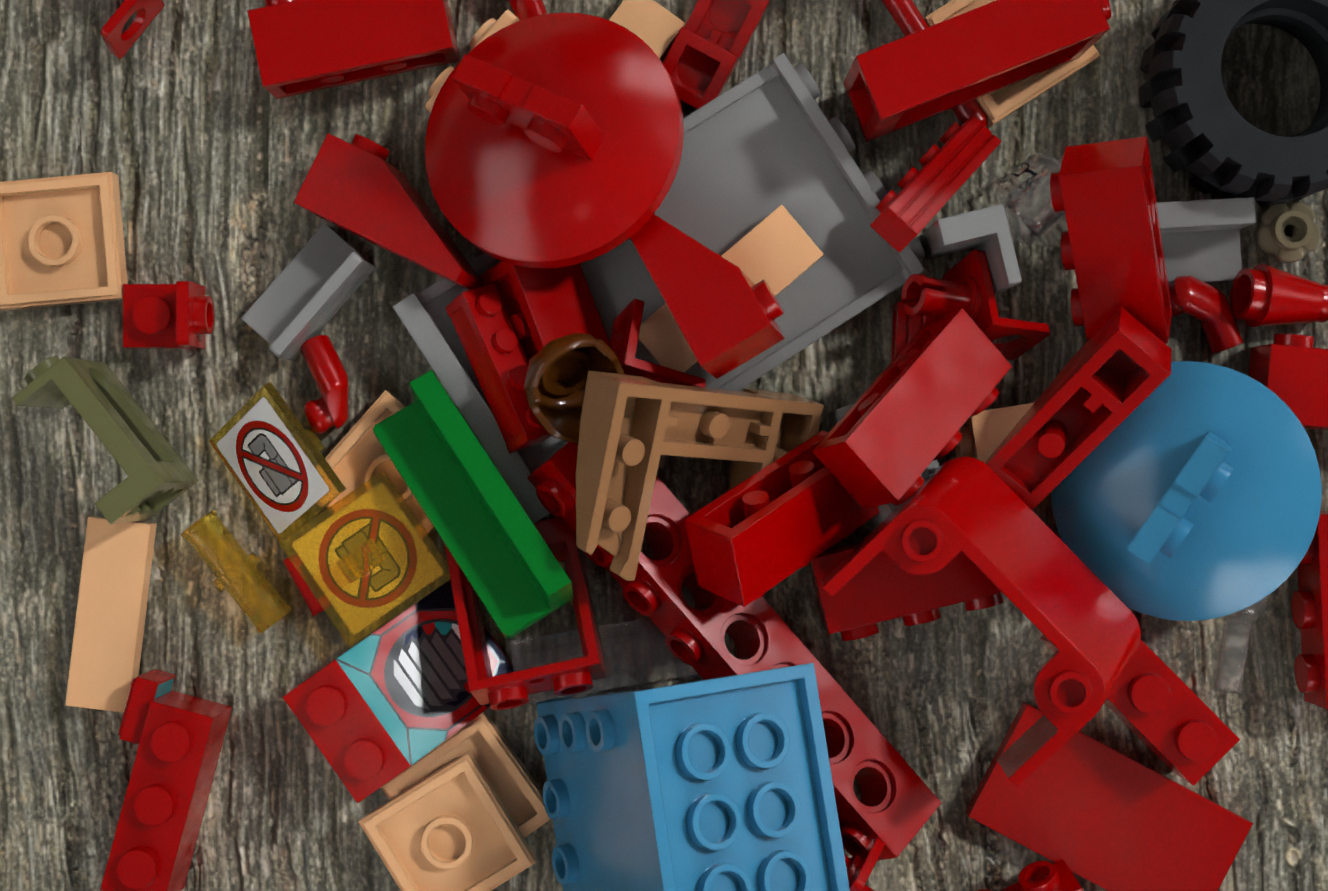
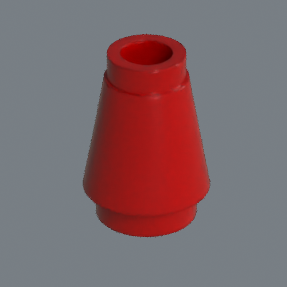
(1277, 297)

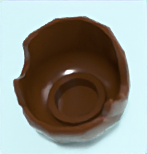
(558, 381)

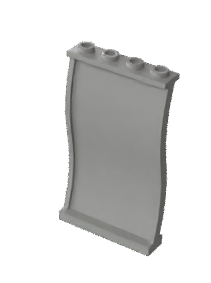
(737, 165)

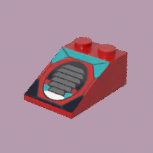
(393, 695)

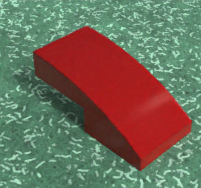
(711, 47)

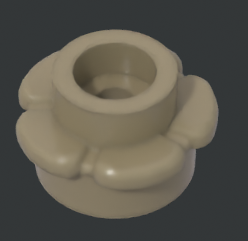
(1271, 231)

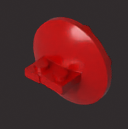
(554, 140)

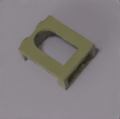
(126, 431)

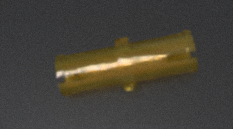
(236, 571)

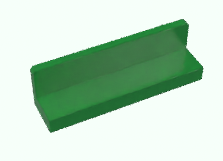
(473, 509)

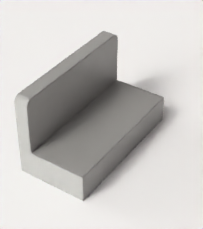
(982, 230)
(1204, 237)
(308, 292)

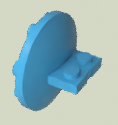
(1195, 497)

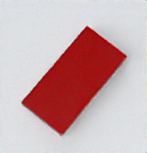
(1110, 817)

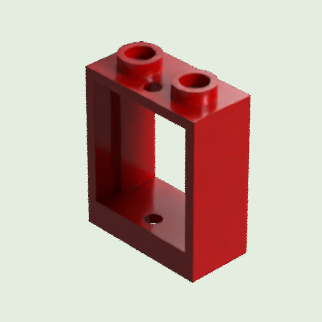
(564, 677)

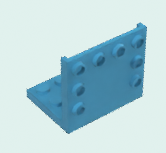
(694, 787)

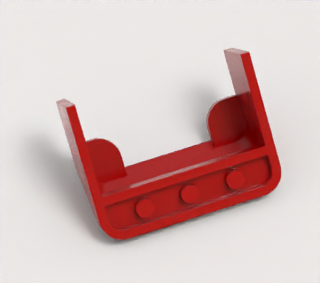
(977, 513)

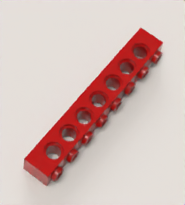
(892, 795)

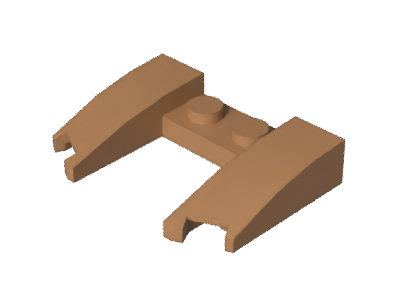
(637, 420)

